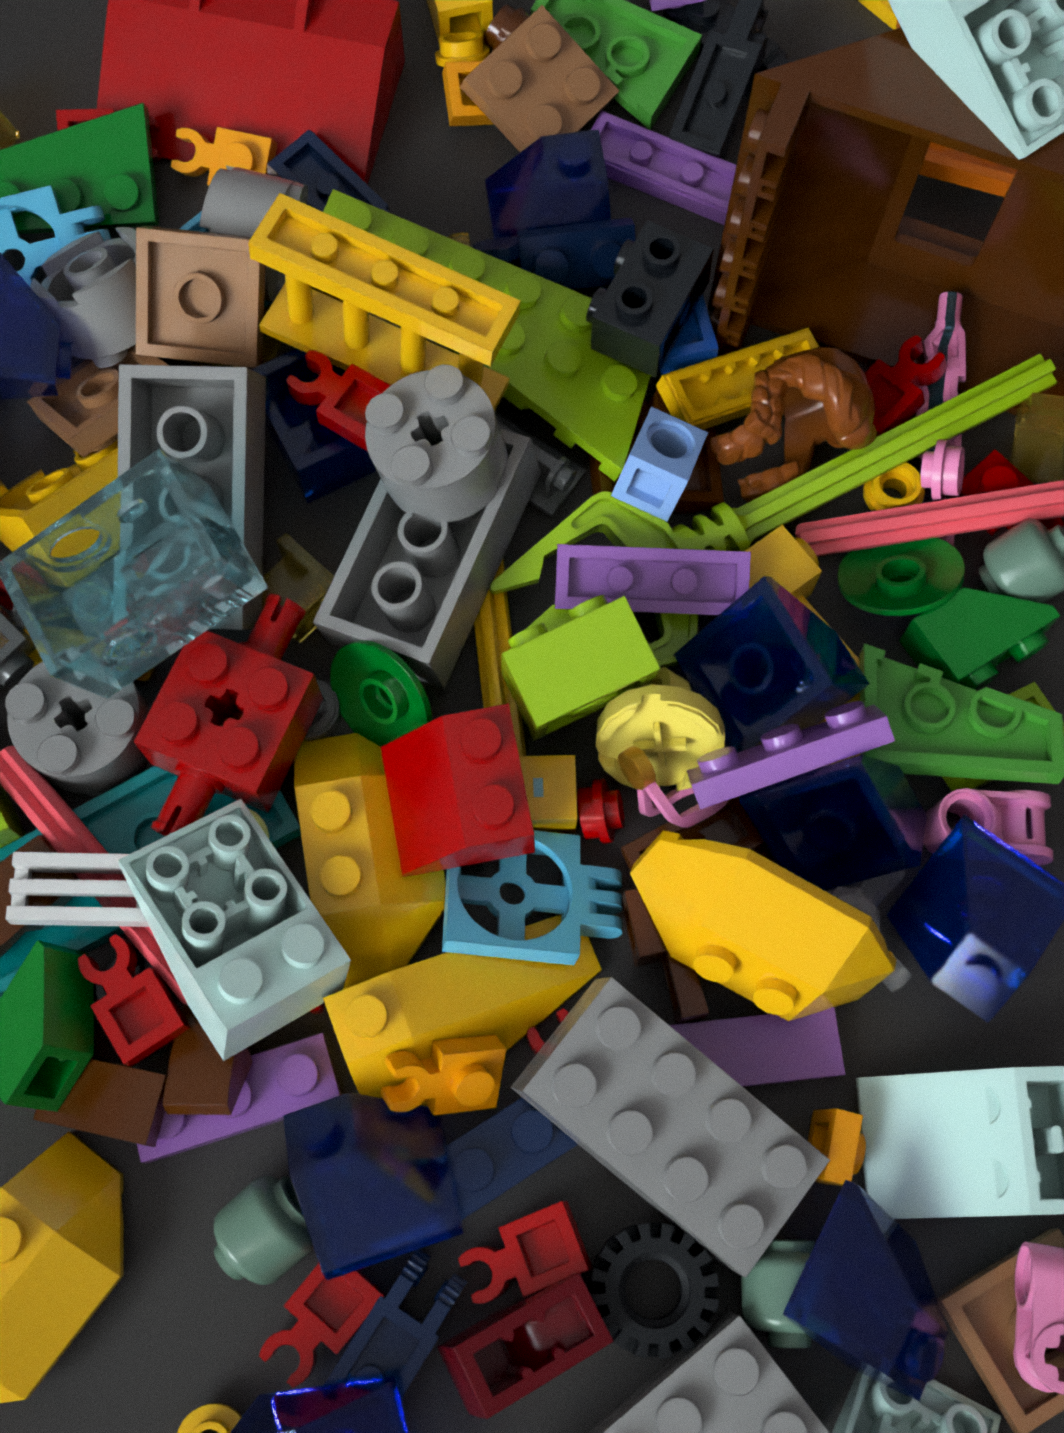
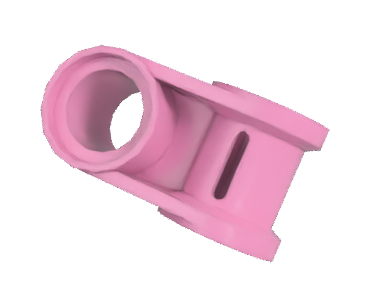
(1010, 815)
(1039, 1314)

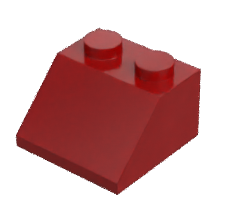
(458, 792)

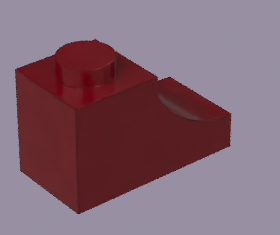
(524, 1346)

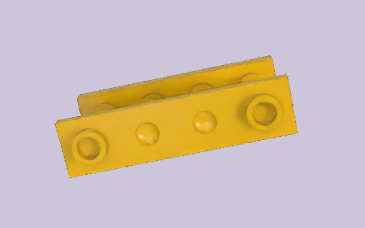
(380, 280)

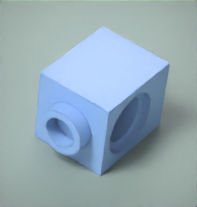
(659, 464)

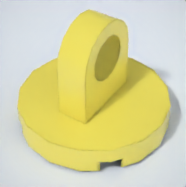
(665, 723)

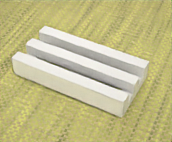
(50, 862)

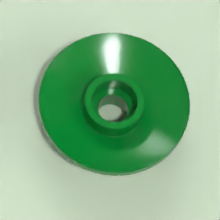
(902, 577)
(378, 692)

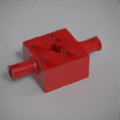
(216, 681)

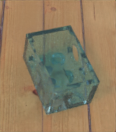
(141, 587)

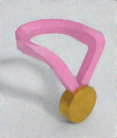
(642, 776)

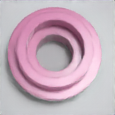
(943, 470)

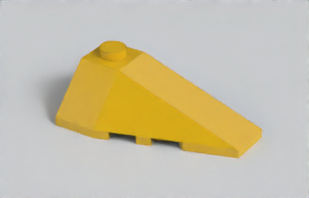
(45, 499)
(450, 1000)

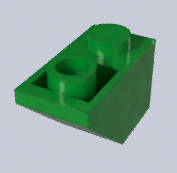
(977, 634)
(45, 1028)

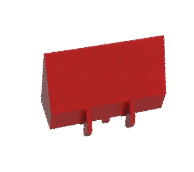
(257, 70)

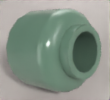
(1025, 562)
(261, 1232)
(770, 1288)

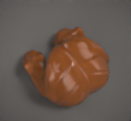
(822, 401)

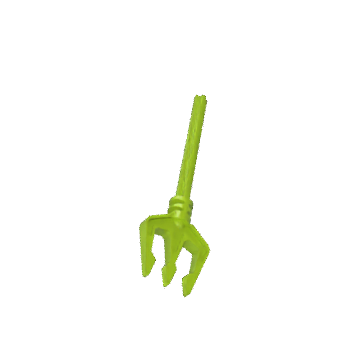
(738, 527)

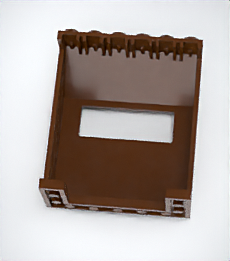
(823, 230)

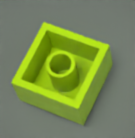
(578, 665)

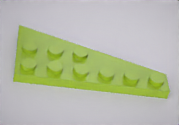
(548, 349)

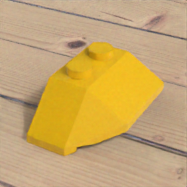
(356, 859)
(759, 927)
(55, 1257)

